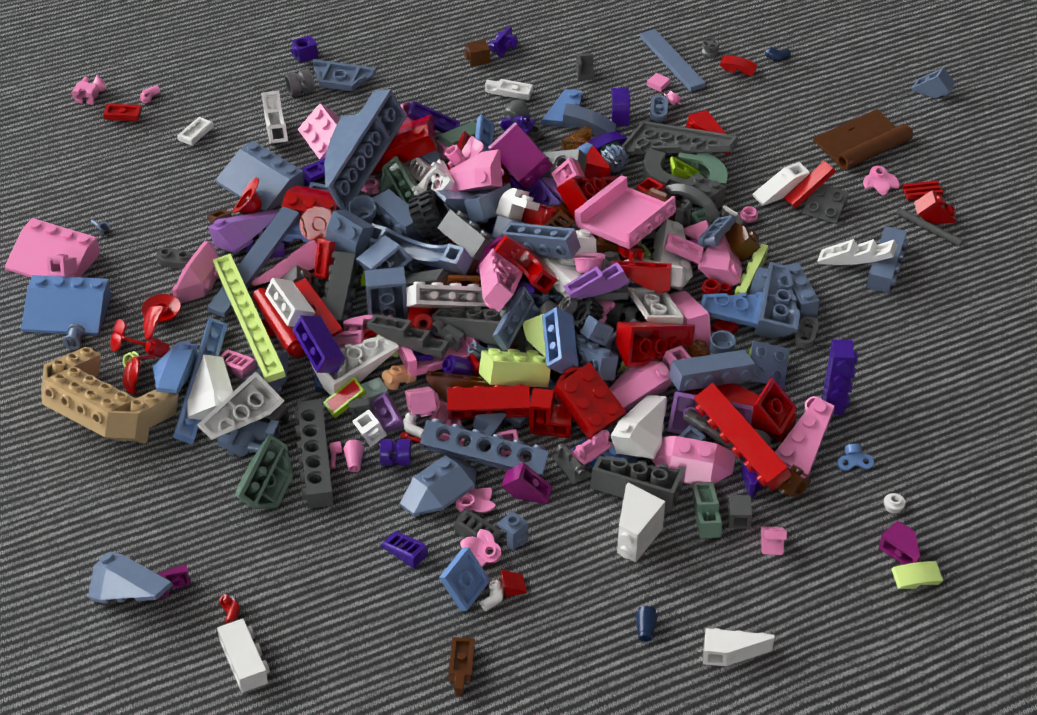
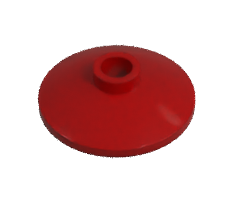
(169, 301)

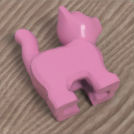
(88, 90)

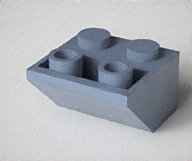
(384, 255)

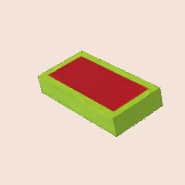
(339, 401)

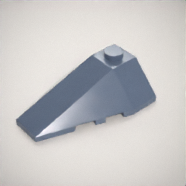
(778, 306)

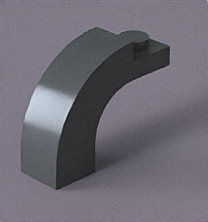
(653, 167)

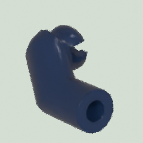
(777, 55)

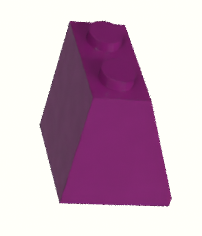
(521, 156)

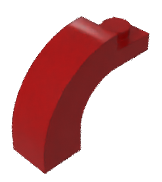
(534, 268)

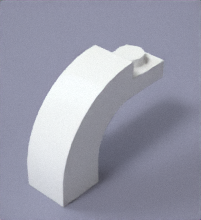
(273, 117)

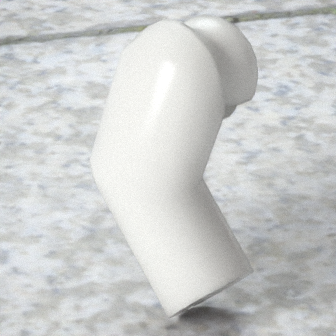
(495, 596)

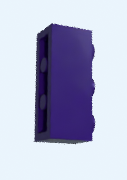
(318, 344)

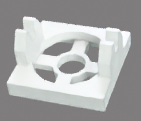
(445, 179)

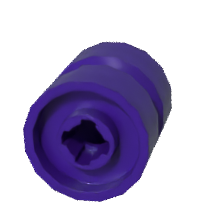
(402, 455)

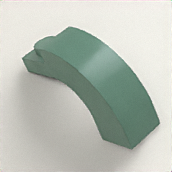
(708, 166)

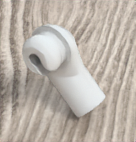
(411, 427)

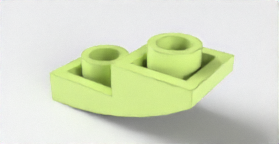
(916, 574)

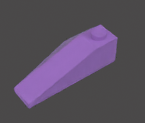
(237, 231)

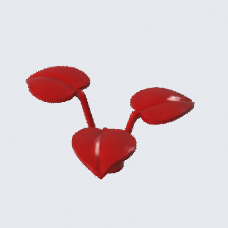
(154, 348)

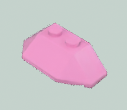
(197, 275)
(702, 459)

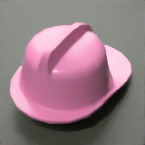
(586, 261)

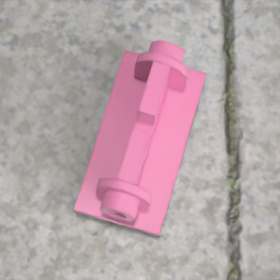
(592, 448)

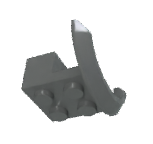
(701, 192)

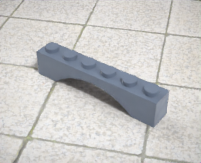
(448, 256)

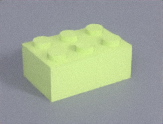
(514, 368)

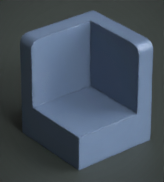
(596, 330)

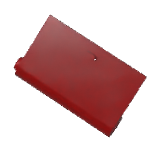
(281, 330)

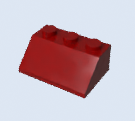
(301, 198)

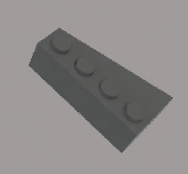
(341, 285)

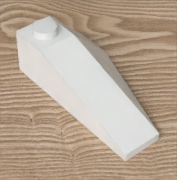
(209, 387)

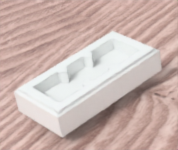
(195, 131)

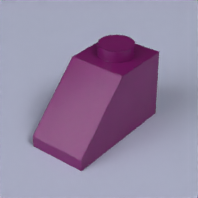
(526, 484)
(900, 543)

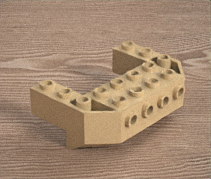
(75, 392)

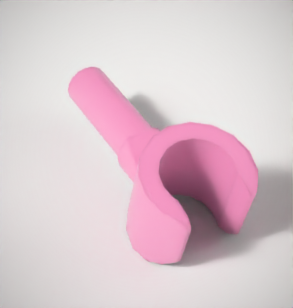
(335, 448)

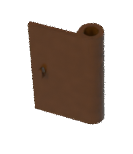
(862, 139)

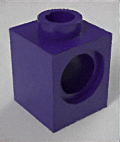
(304, 49)

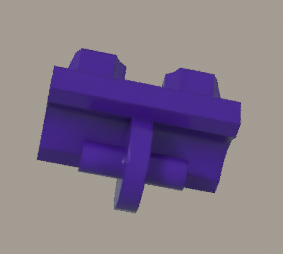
(503, 42)

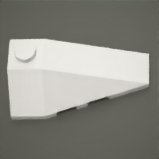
(358, 362)
(245, 405)
(641, 428)

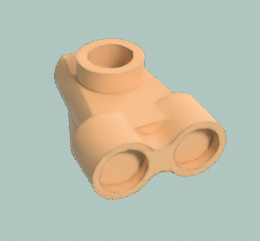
(395, 376)

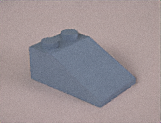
(349, 232)

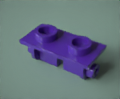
(523, 122)

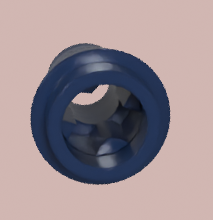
(646, 620)

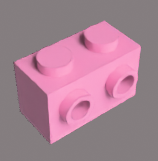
(421, 401)

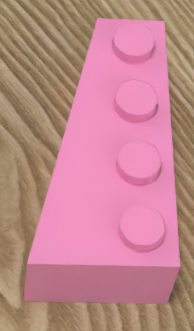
(498, 280)

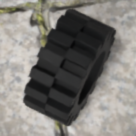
(583, 310)

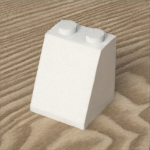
(639, 522)

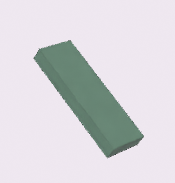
(452, 137)

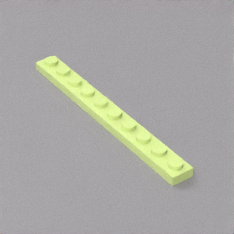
(249, 319)

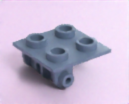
(769, 362)

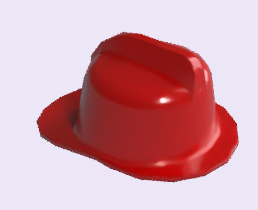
(250, 200)

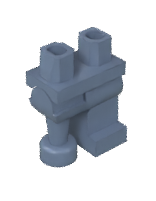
(249, 437)

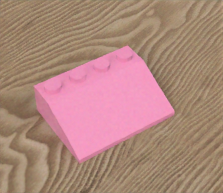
(45, 239)

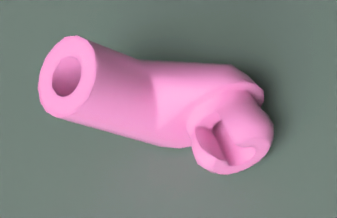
(147, 94)

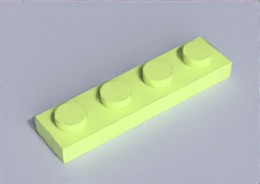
(758, 260)

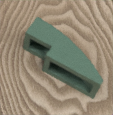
(706, 510)

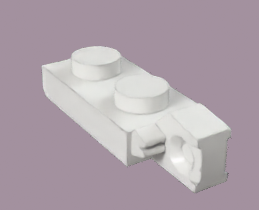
(509, 89)

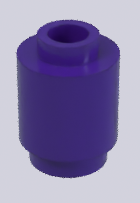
(457, 365)

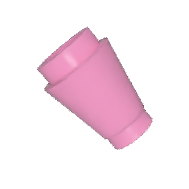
(353, 453)

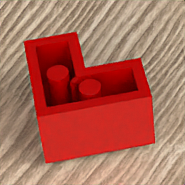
(547, 417)

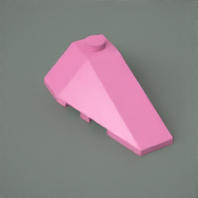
(477, 173)
(639, 382)

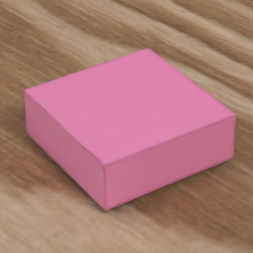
(658, 82)

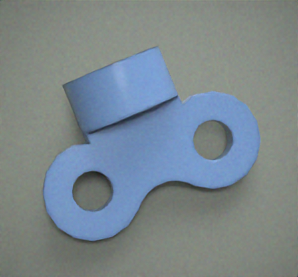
(854, 458)

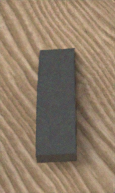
(402, 333)

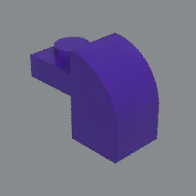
(620, 106)

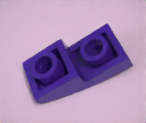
(607, 138)

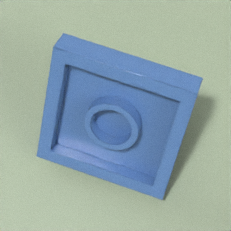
(464, 579)

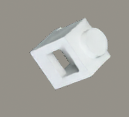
(369, 428)

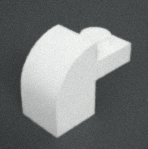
(514, 202)

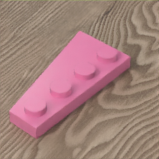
(806, 436)

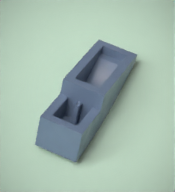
(579, 117)

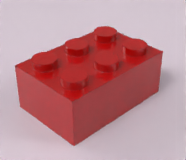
(589, 401)

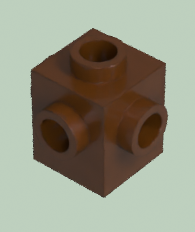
(796, 483)

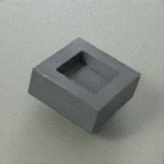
(360, 406)

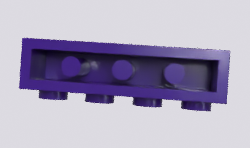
(839, 374)

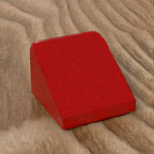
(512, 583)

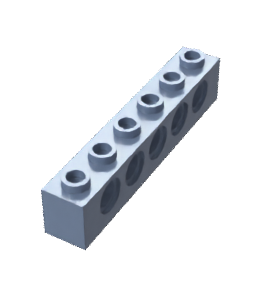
(451, 447)

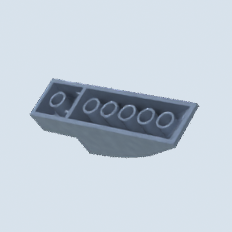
(360, 144)

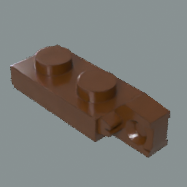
(461, 663)

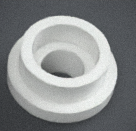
(894, 503)

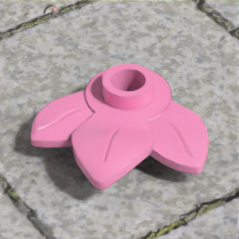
(882, 181)
(476, 500)
(480, 545)

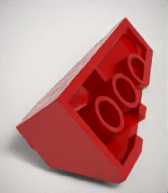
(649, 341)

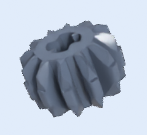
(615, 157)

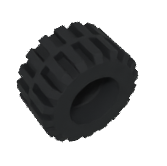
(427, 213)

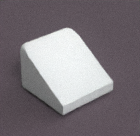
(726, 211)

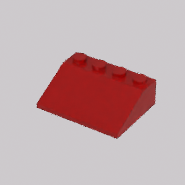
(410, 142)

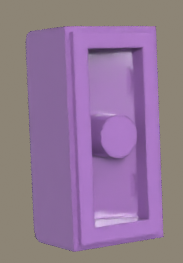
(387, 413)

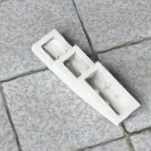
(850, 253)

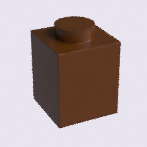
(477, 53)

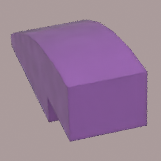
(597, 282)

